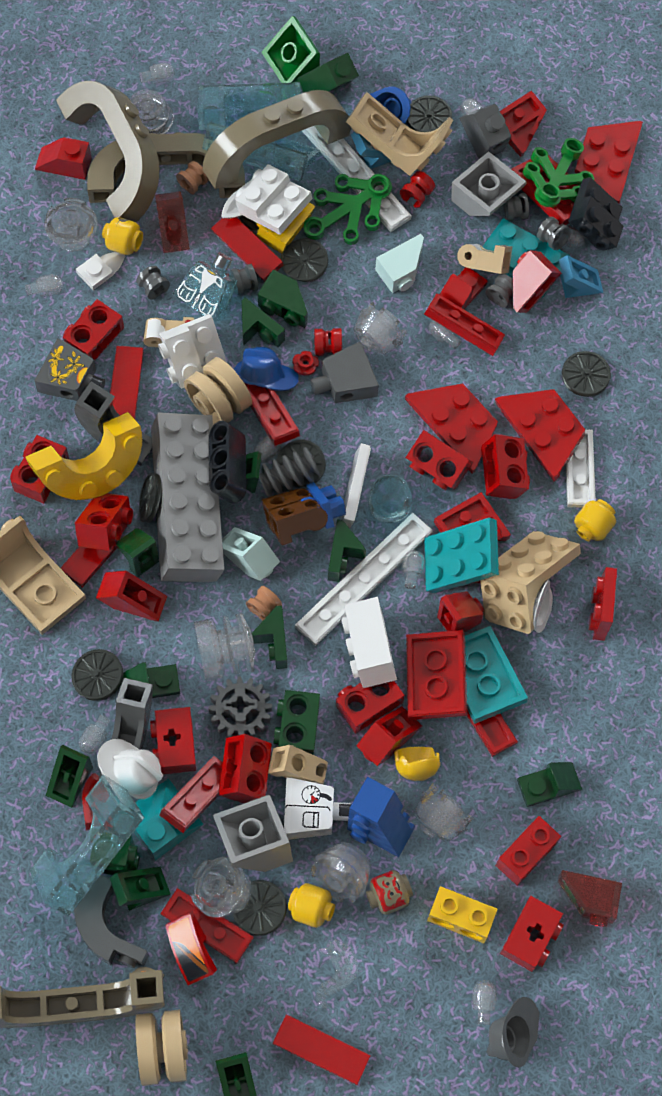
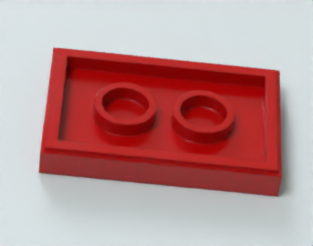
(436, 675)

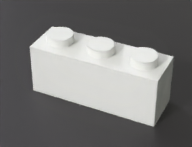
(368, 643)

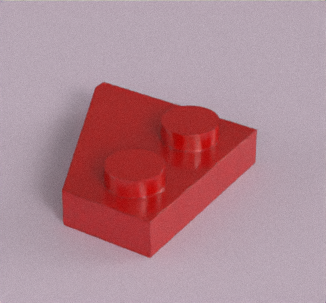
(470, 511)

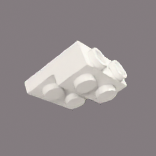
(272, 199)
(190, 348)

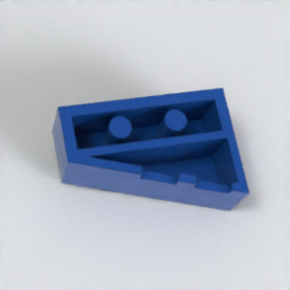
(378, 818)

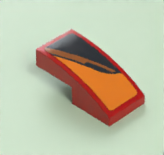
(188, 948)

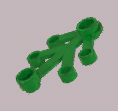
(548, 192)
(350, 204)

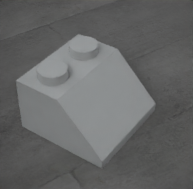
(485, 186)
(254, 835)

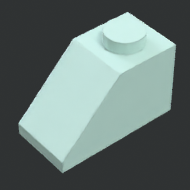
(400, 264)
(249, 553)

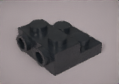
(596, 215)

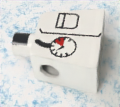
(311, 809)

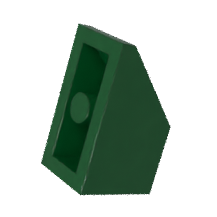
(329, 75)

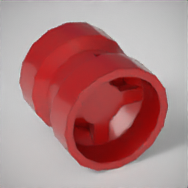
(418, 188)
(321, 341)

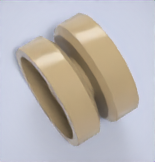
(218, 391)
(161, 1047)

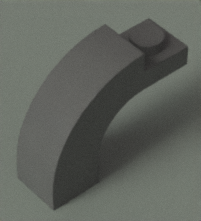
(95, 408)
(132, 712)
(91, 925)

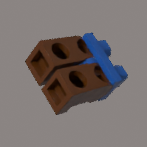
(302, 511)

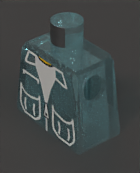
(208, 287)

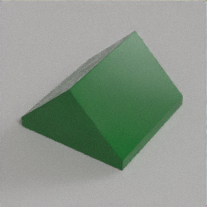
(291, 52)

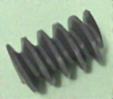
(288, 472)

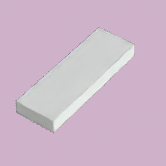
(580, 473)
(355, 483)

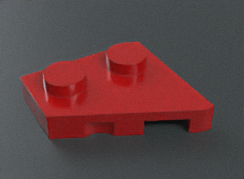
(523, 120)

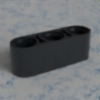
(227, 462)

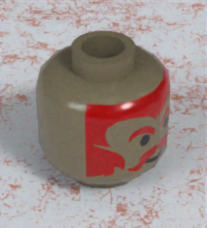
(389, 892)

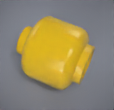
(122, 236)
(595, 520)
(311, 905)

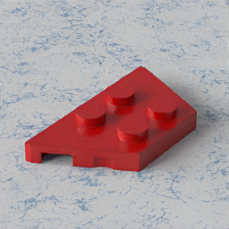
(609, 155)
(455, 418)
(545, 425)

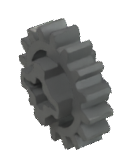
(251, 709)

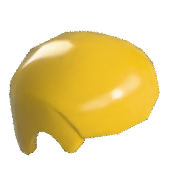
(417, 762)

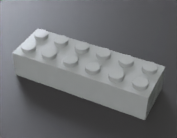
(187, 507)

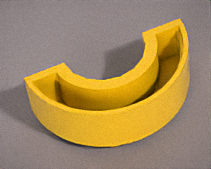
(97, 472)

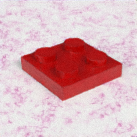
(604, 598)

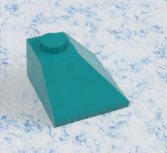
(154, 831)

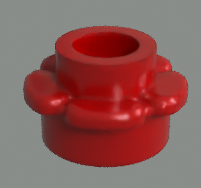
(302, 369)

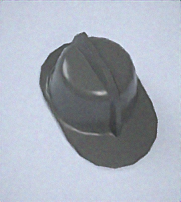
(515, 1034)

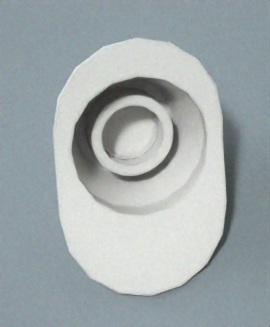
(542, 607)
(130, 767)

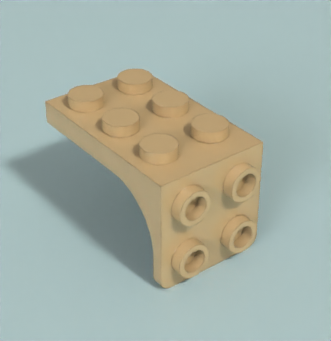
(398, 142)
(522, 572)
(33, 578)

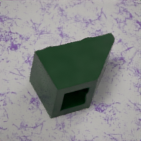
(283, 298)

